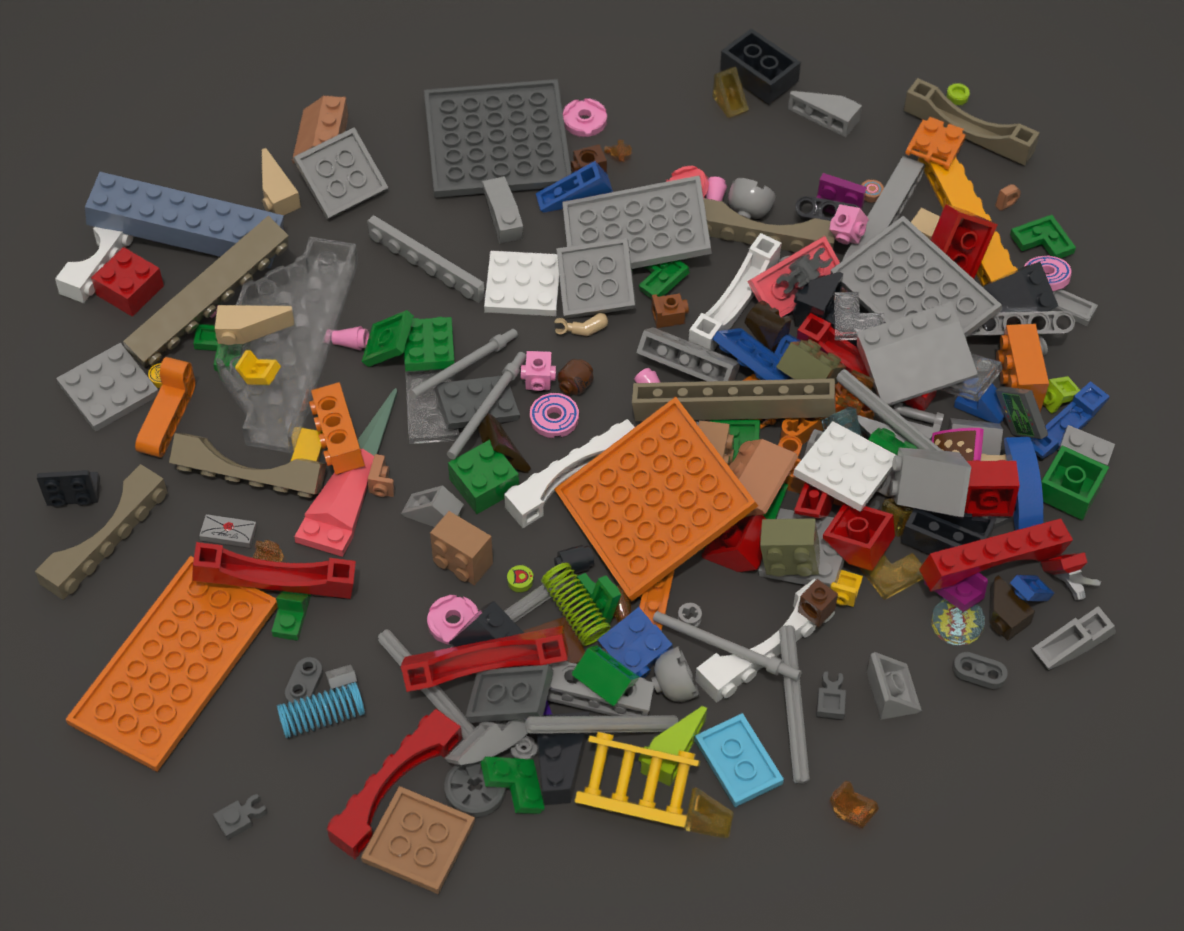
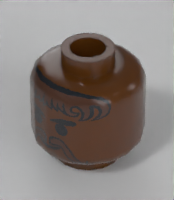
(575, 377)

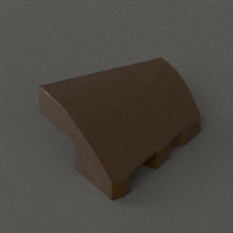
(767, 325)
(492, 430)

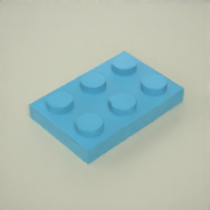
(738, 760)

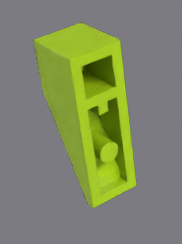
(675, 738)

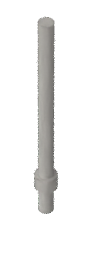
(495, 344)
(509, 373)
(772, 665)

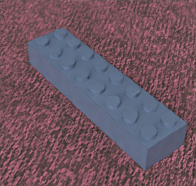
(170, 215)

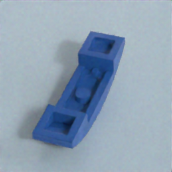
(1076, 414)
(1030, 497)

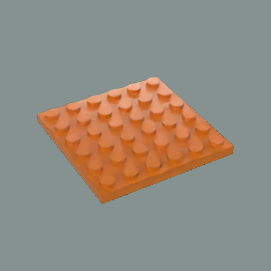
(655, 498)

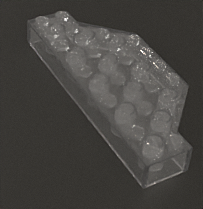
(317, 292)

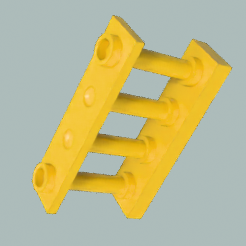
(619, 801)

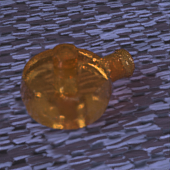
(619, 150)

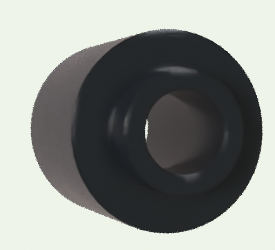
(578, 557)

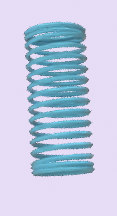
(282, 709)

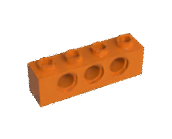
(337, 428)

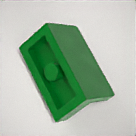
(604, 674)

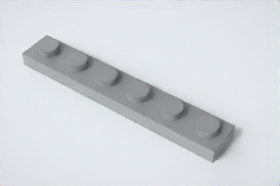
(426, 259)

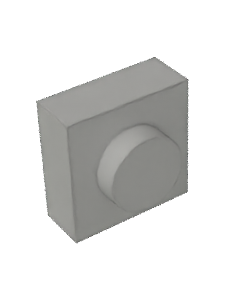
(340, 677)

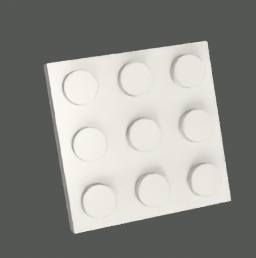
(522, 283)
(845, 466)

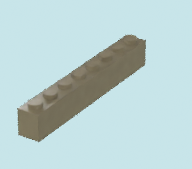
(206, 292)
(739, 398)

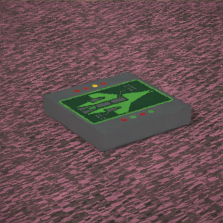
(1022, 412)

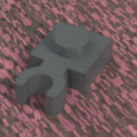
(831, 699)
(236, 818)

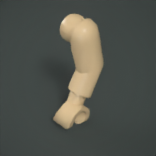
(586, 328)

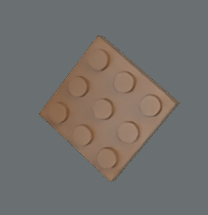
(418, 839)

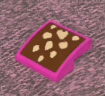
(962, 440)

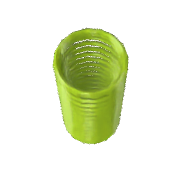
(585, 639)

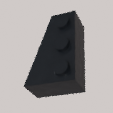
(939, 531)
(560, 762)

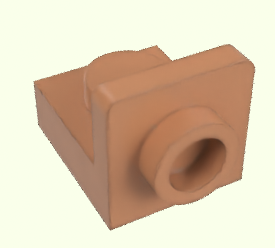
(378, 478)

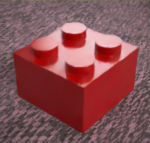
(127, 281)
(992, 488)

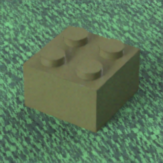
(807, 361)
(790, 547)

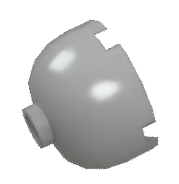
(749, 199)
(674, 676)

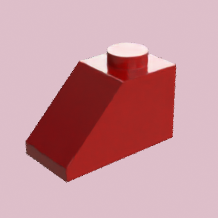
(813, 502)

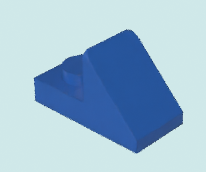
(986, 408)

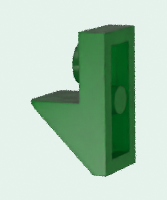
(290, 615)

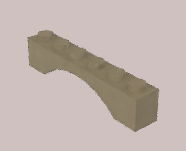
(1011, 141)
(729, 225)
(198, 453)
(67, 568)

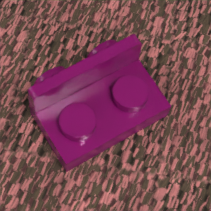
(841, 191)
(966, 592)

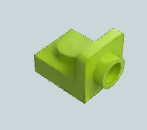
(1058, 392)

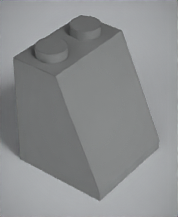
(930, 480)

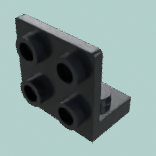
(69, 487)

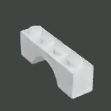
(75, 277)

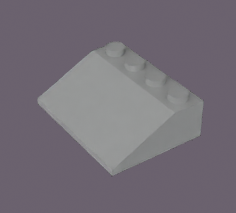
(916, 354)

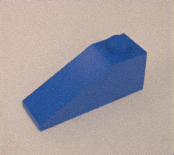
(583, 183)

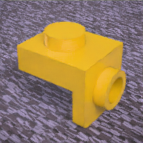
(255, 370)
(847, 587)

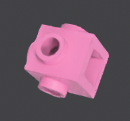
(848, 224)
(538, 371)

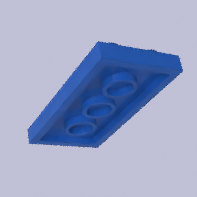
(750, 353)

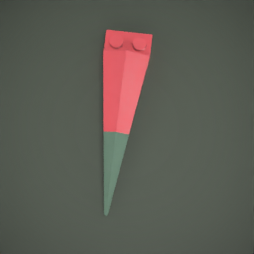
(335, 511)

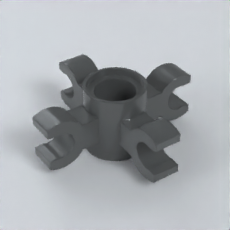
(804, 270)

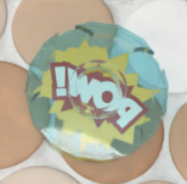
(957, 626)

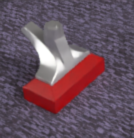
(1068, 568)

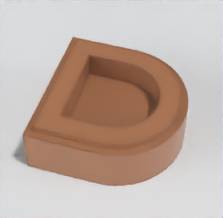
(1007, 197)

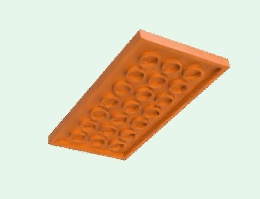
(171, 666)

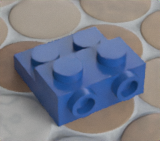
(636, 642)

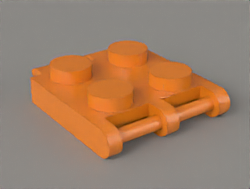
(936, 141)

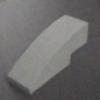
(1075, 638)
(488, 741)

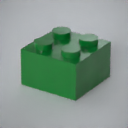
(482, 476)
(1073, 482)

